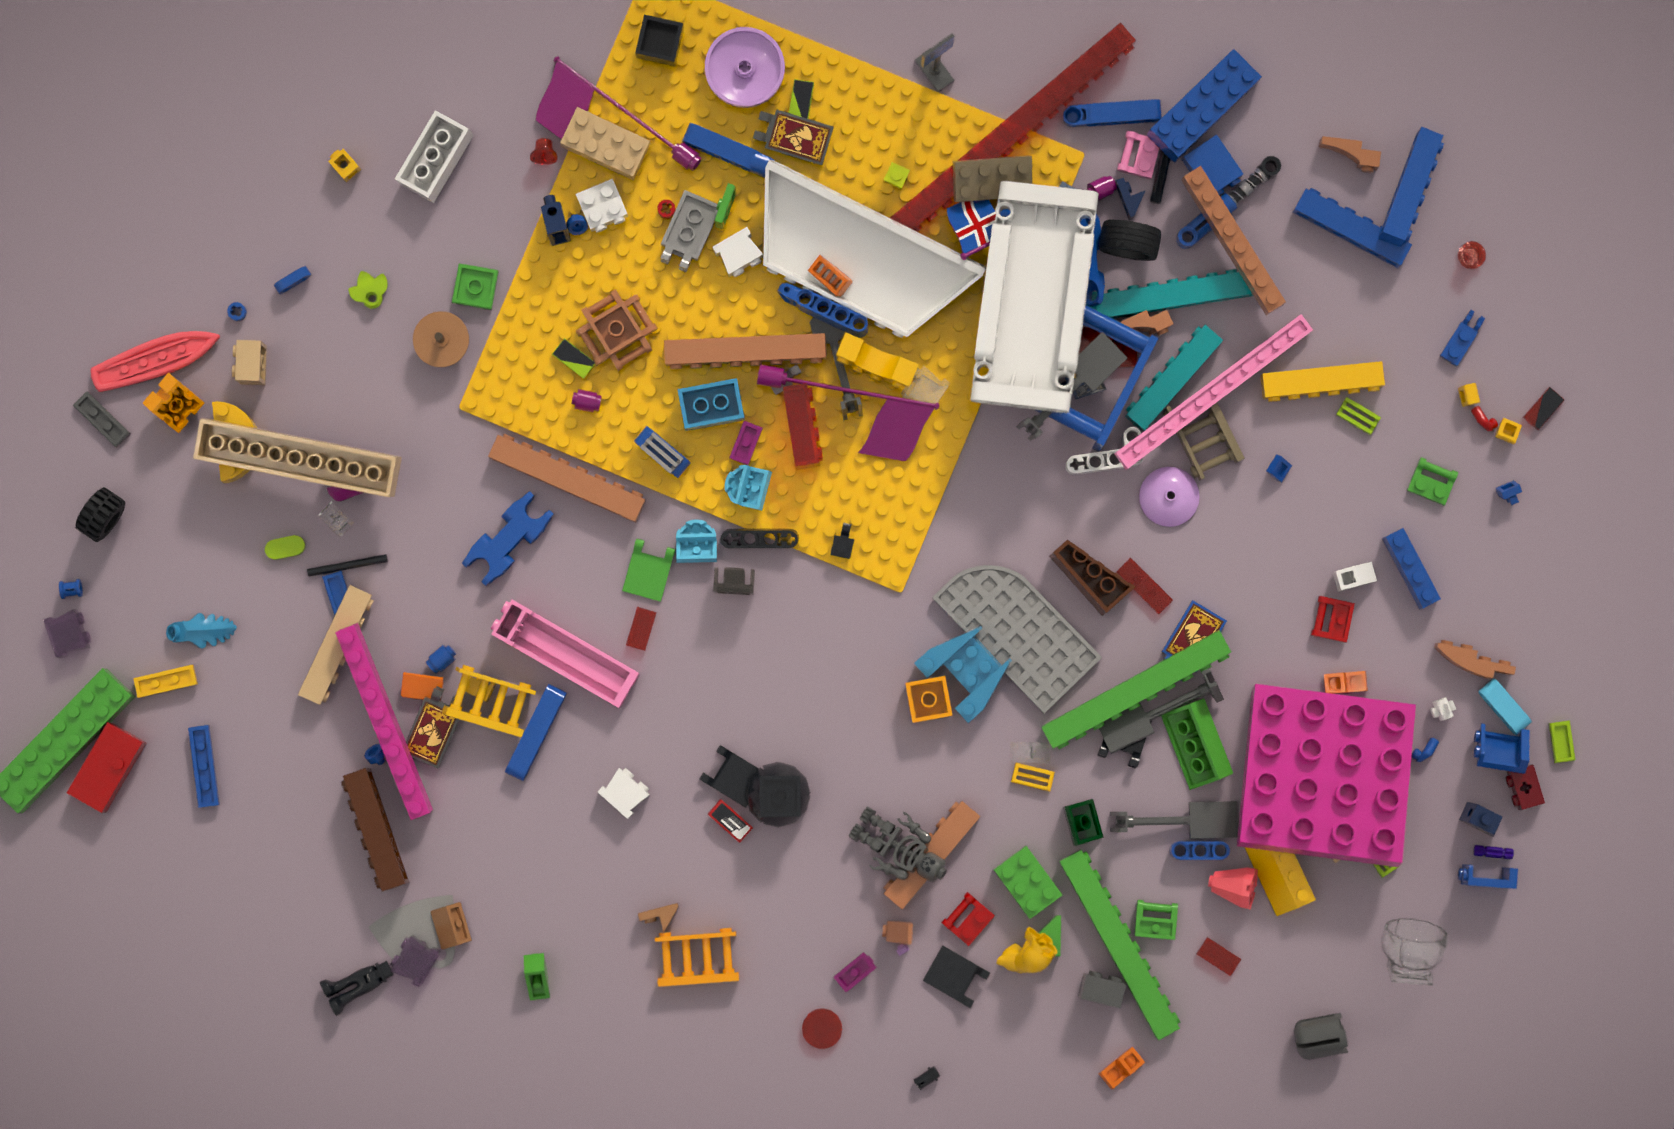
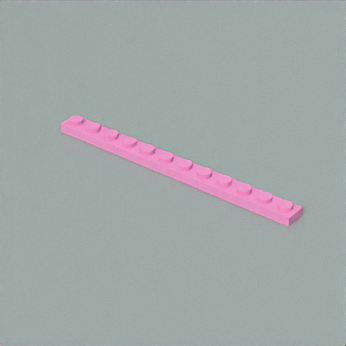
(1213, 392)

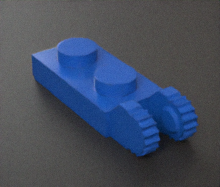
(1461, 340)

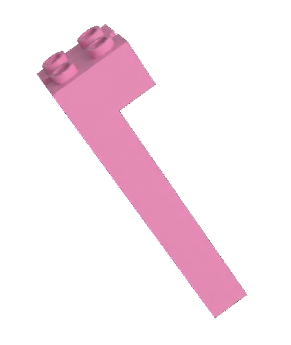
(564, 653)

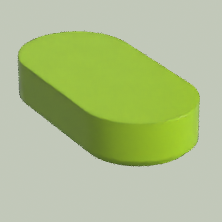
(285, 547)

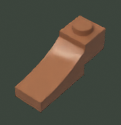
(1365, 159)
(1156, 324)

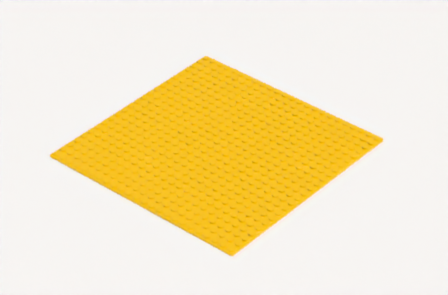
(875, 123)

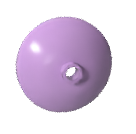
(1159, 507)

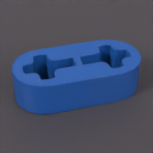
(292, 280)

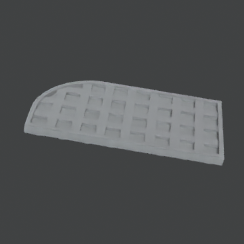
(1020, 626)

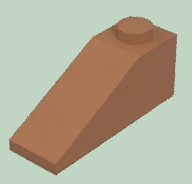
(898, 932)

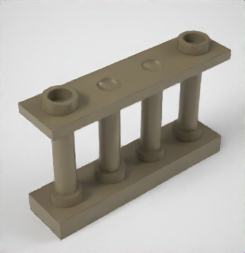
(1223, 435)

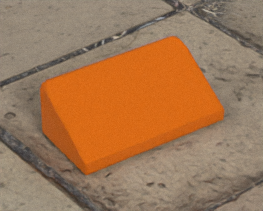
(419, 686)

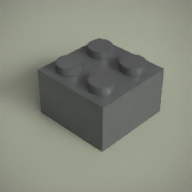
(1101, 989)

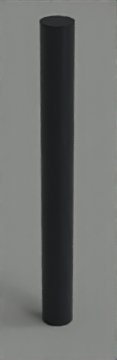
(347, 565)

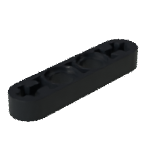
(759, 538)

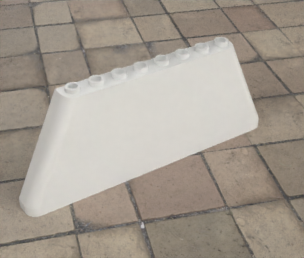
(894, 270)

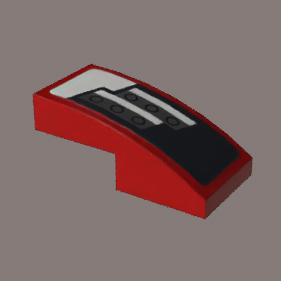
(730, 820)

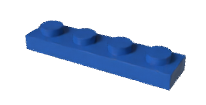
(203, 766)

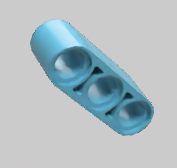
(1504, 706)

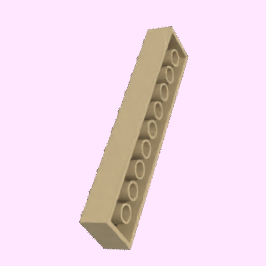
(297, 457)

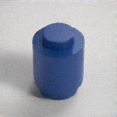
(441, 658)

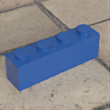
(1411, 568)

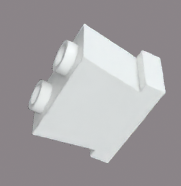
(738, 252)
(624, 792)

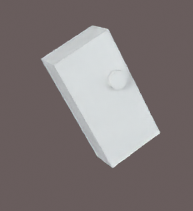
(434, 156)

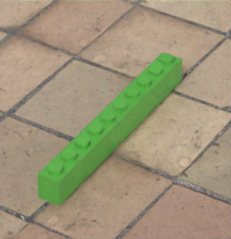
(1135, 689)
(1119, 945)

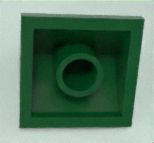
(1083, 822)

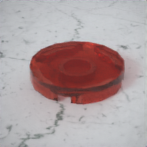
(822, 1028)

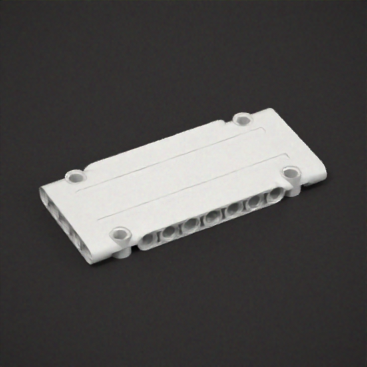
(1034, 297)

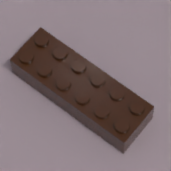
(375, 829)

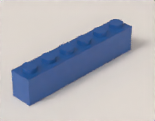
(1411, 187)
(1349, 226)

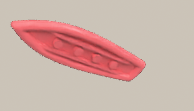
(152, 359)

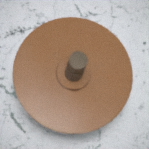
(440, 339)

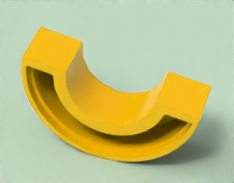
(875, 362)
(231, 414)

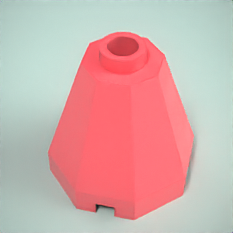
(1235, 885)

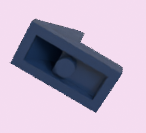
(1129, 202)

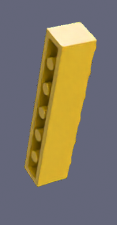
(1322, 380)

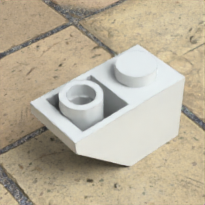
(1354, 576)

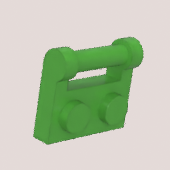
(1429, 487)
(1156, 927)

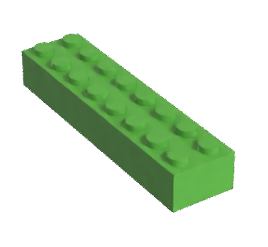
(63, 740)

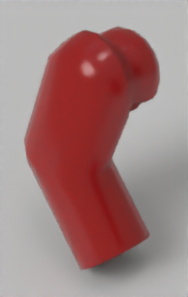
(1480, 417)

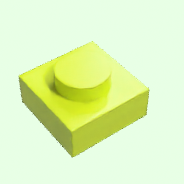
(896, 175)

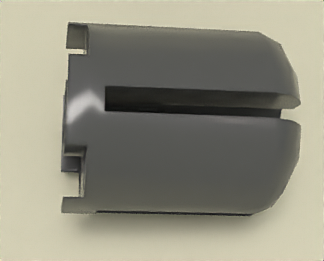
(1320, 1037)

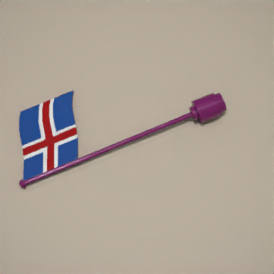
(974, 219)

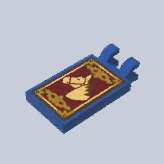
(1193, 626)

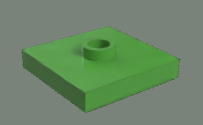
(724, 206)
(475, 286)

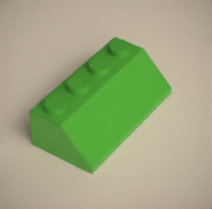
(1197, 744)

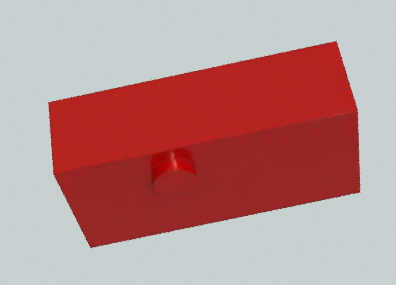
(106, 767)

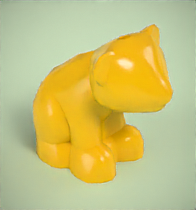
(1030, 958)

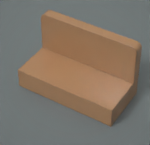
(451, 925)

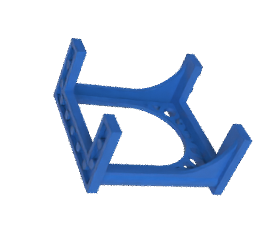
(1127, 337)

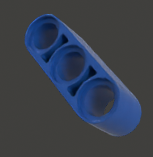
(645, 434)
(1209, 854)

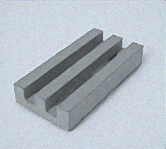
(666, 446)

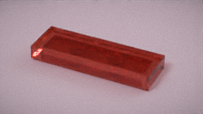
(1145, 586)

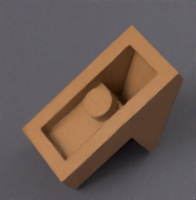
(666, 914)

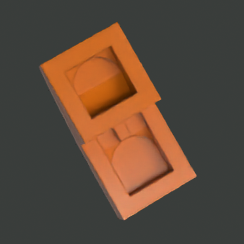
(1345, 682)
(1121, 1067)

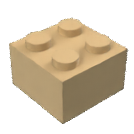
(250, 362)

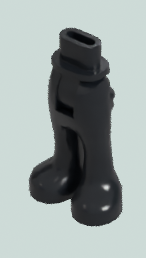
(366, 980)

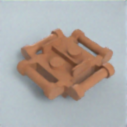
(616, 329)

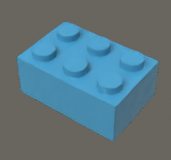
(711, 404)

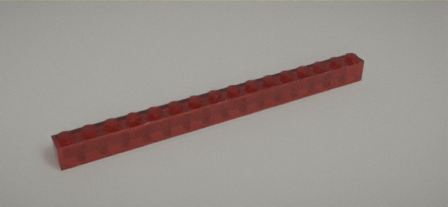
(1022, 122)

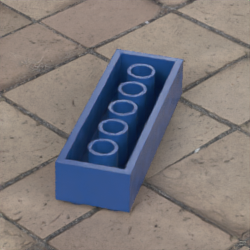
(1204, 105)

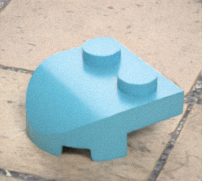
(748, 486)
(696, 543)

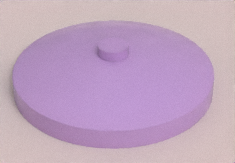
(744, 67)

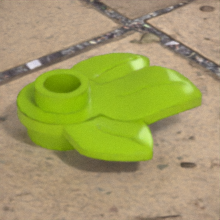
(368, 287)

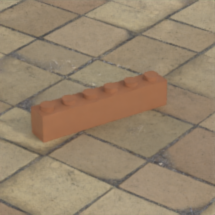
(942, 842)

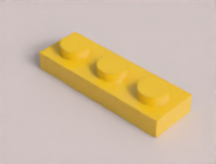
(165, 681)

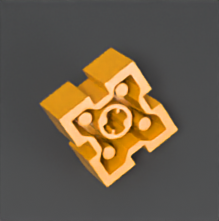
(173, 403)

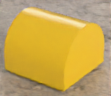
(1469, 394)
(1508, 431)

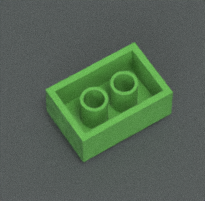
(1027, 882)

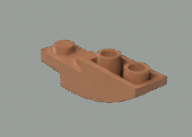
(1465, 659)

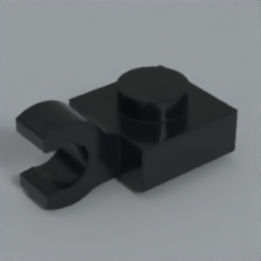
(842, 544)

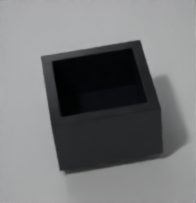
(659, 40)

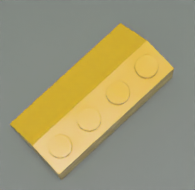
(1281, 879)

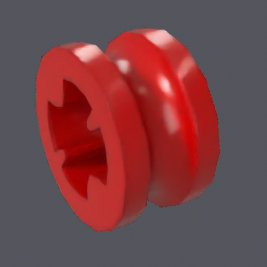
(660, 208)

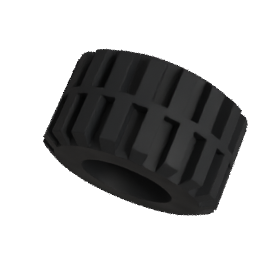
(100, 514)

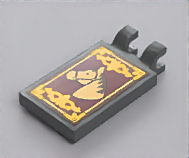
(795, 136)
(431, 730)

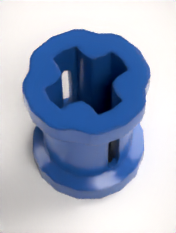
(75, 589)

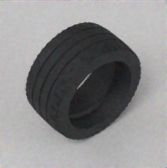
(1130, 240)

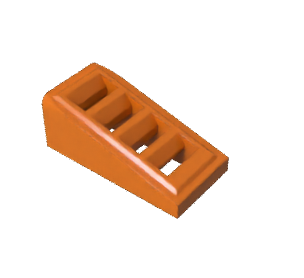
(834, 271)

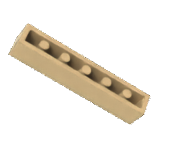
(330, 652)

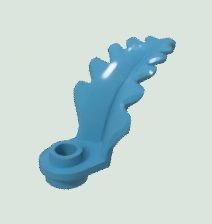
(201, 630)

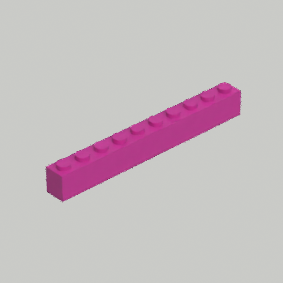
(384, 721)

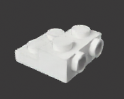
(602, 206)

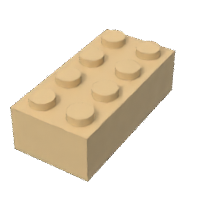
(605, 143)

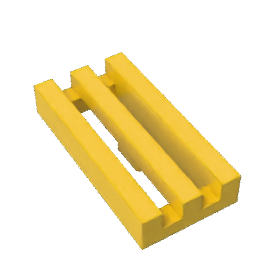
(1016, 773)

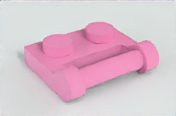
(1145, 156)

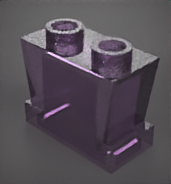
(67, 633)
(414, 960)

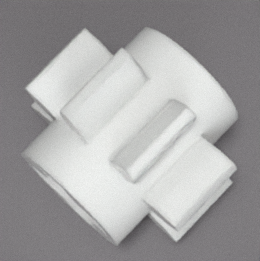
(1443, 709)

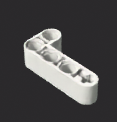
(1103, 456)

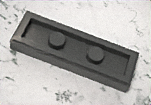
(101, 419)

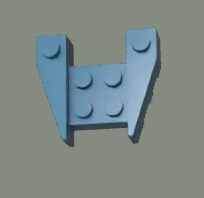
(970, 665)

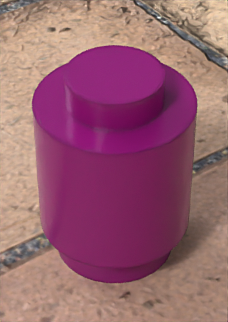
(586, 400)

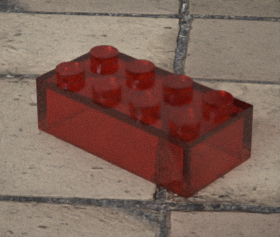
(801, 426)

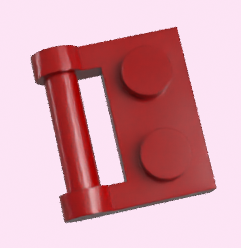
(1339, 620)
(973, 923)

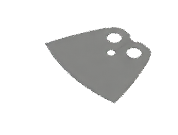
(412, 920)

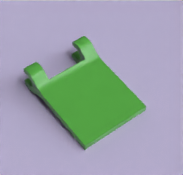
(647, 572)

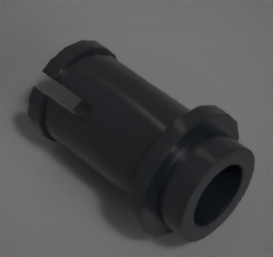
(927, 1077)

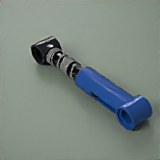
(1243, 189)

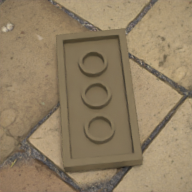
(982, 177)

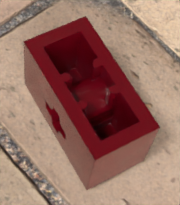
(1532, 795)

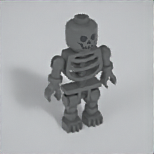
(928, 865)

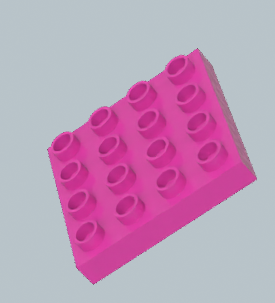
(1326, 775)

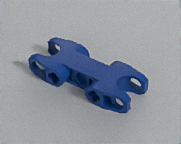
(1096, 277)
(518, 527)

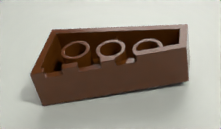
(1091, 577)

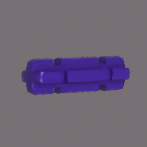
(1494, 852)

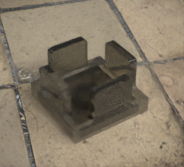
(734, 582)

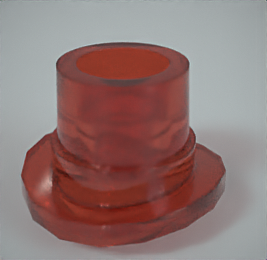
(543, 152)
(1472, 255)

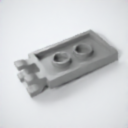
(688, 229)

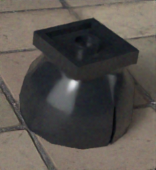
(778, 794)

